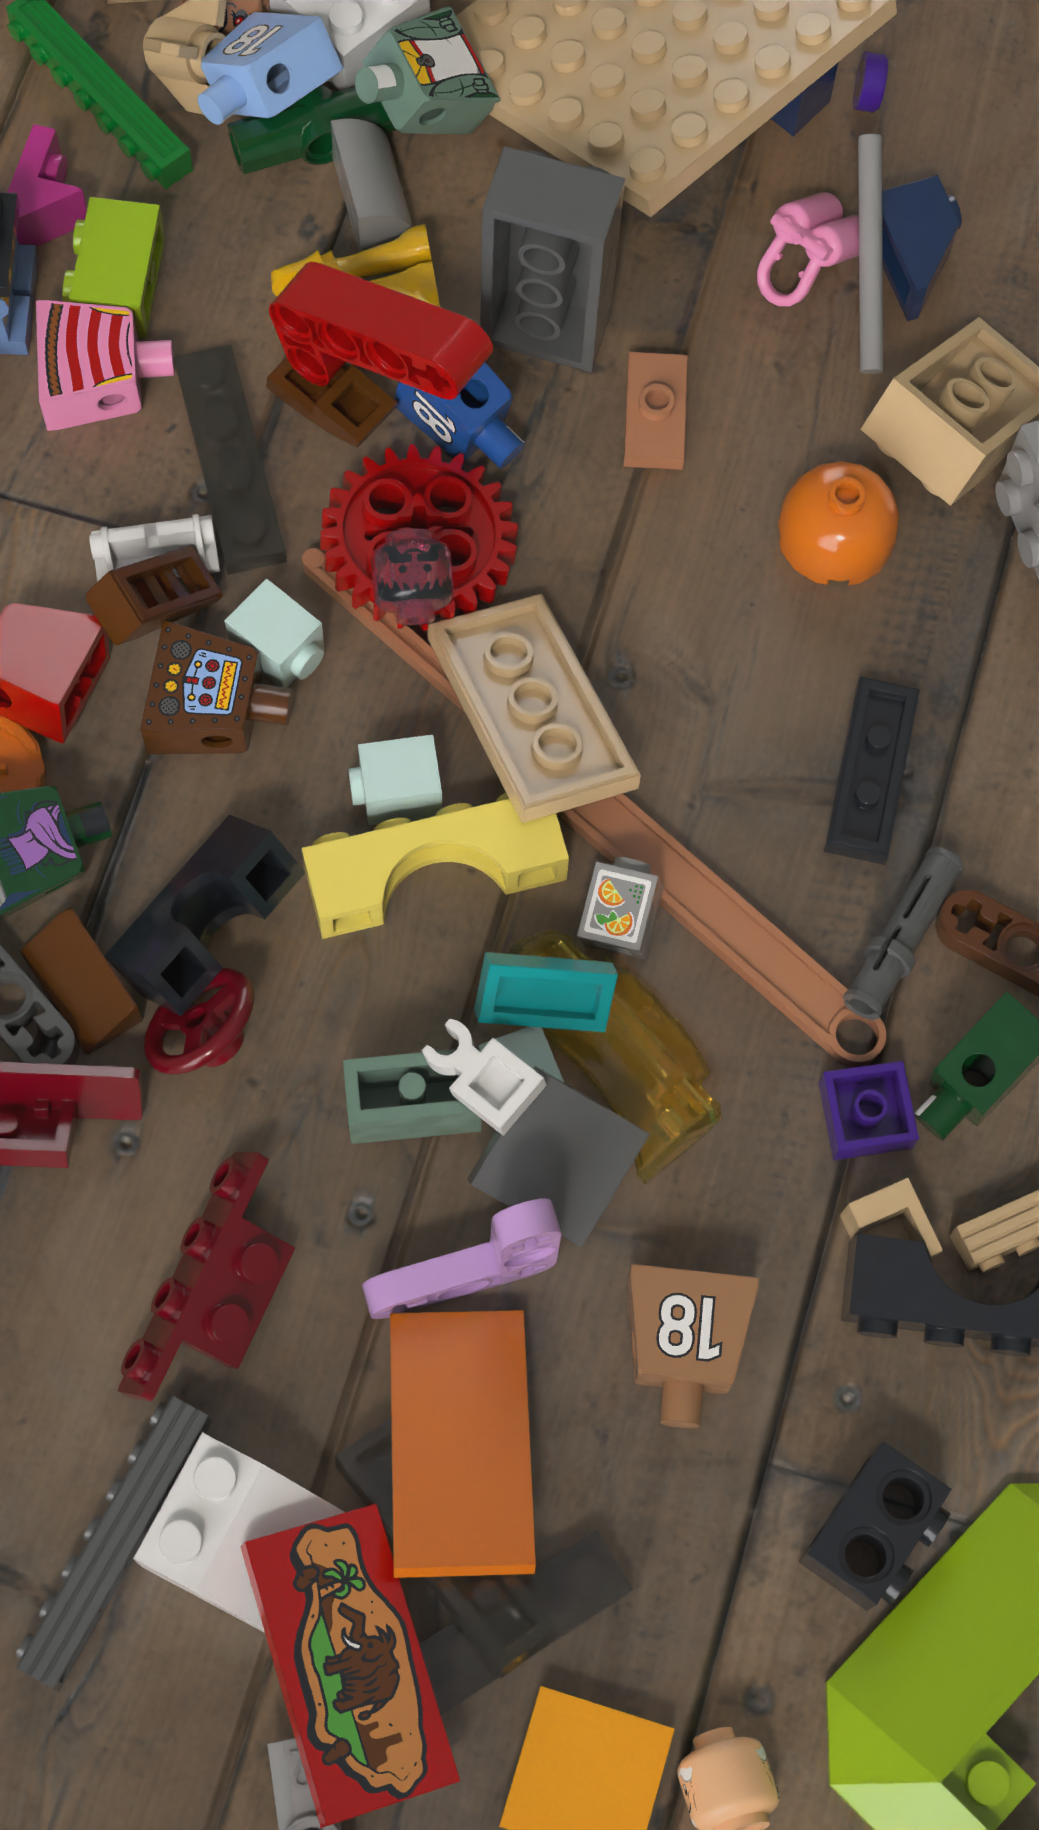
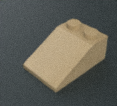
(957, 410)

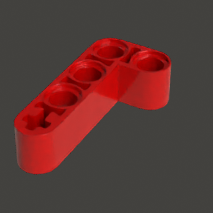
(341, 318)

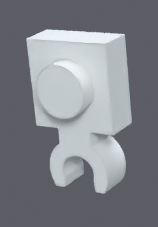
(490, 1081)

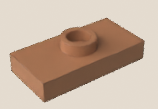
(655, 410)

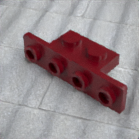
(46, 1100)
(217, 1286)

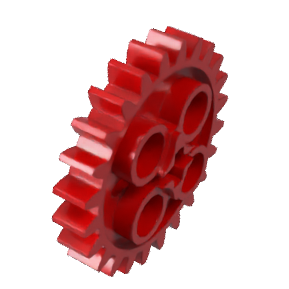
(415, 491)

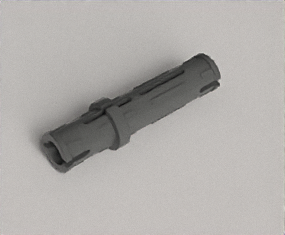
(893, 951)

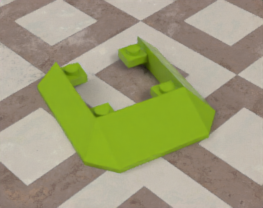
(936, 1676)

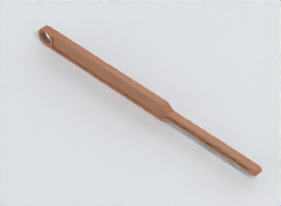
(691, 890)

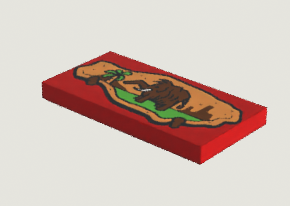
(349, 1665)

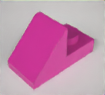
(46, 203)

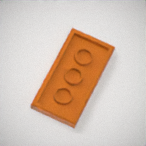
(460, 1445)

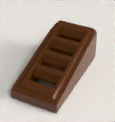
(125, 612)

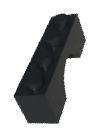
(897, 1288)

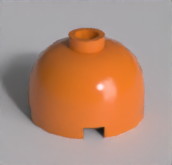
(838, 523)

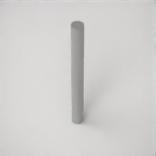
(870, 253)

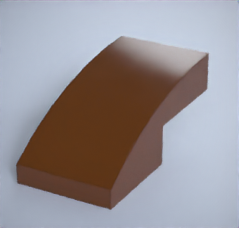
(345, 407)

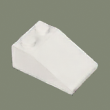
(214, 1510)

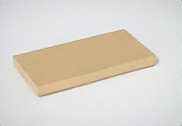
(533, 708)

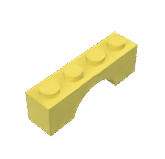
(358, 873)

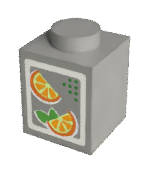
(621, 907)

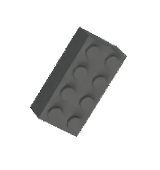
(549, 257)

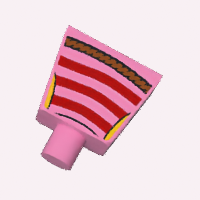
(93, 362)

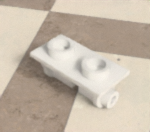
(136, 543)

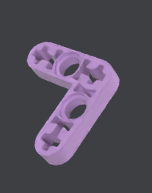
(521, 1244)

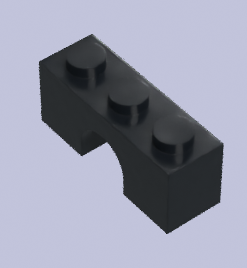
(230, 875)

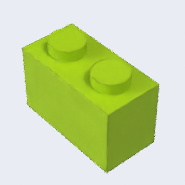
(117, 257)

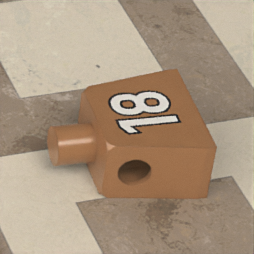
(687, 1334)

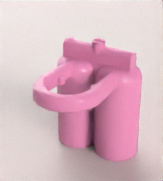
(820, 228)

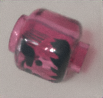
(412, 575)

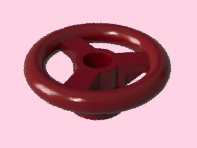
(210, 1028)

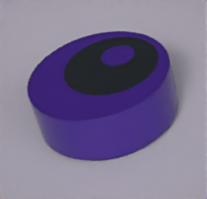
(870, 82)

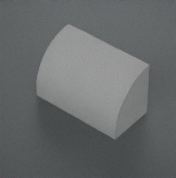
(369, 182)

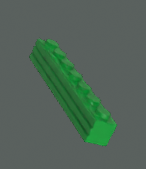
(100, 91)

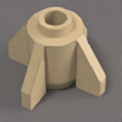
(178, 44)

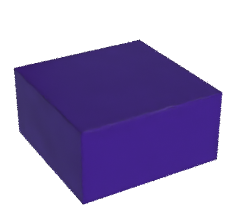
(868, 1110)

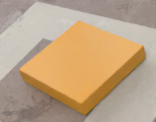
(585, 1768)

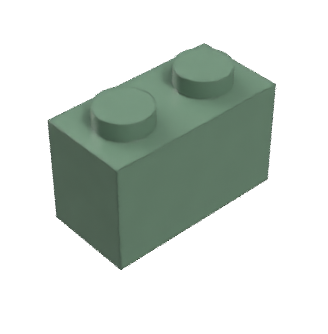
(402, 1099)

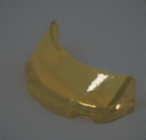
(639, 1064)

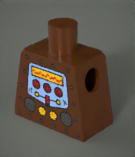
(207, 695)

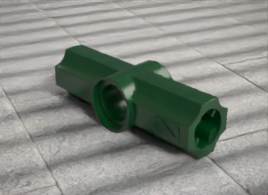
(300, 129)

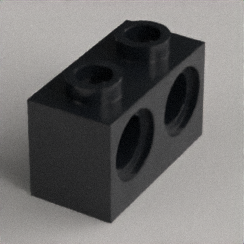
(863, 1517)

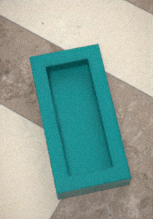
(545, 992)

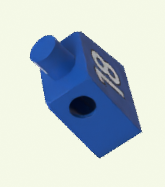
(468, 421)

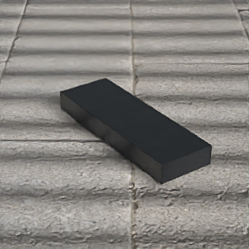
(872, 770)

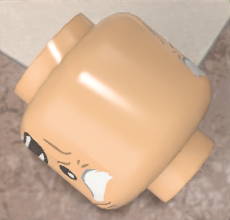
(728, 1782)

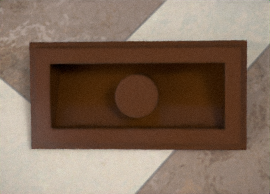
(81, 982)

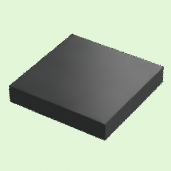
(561, 1152)

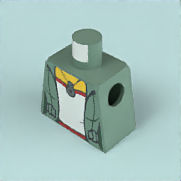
(428, 77)

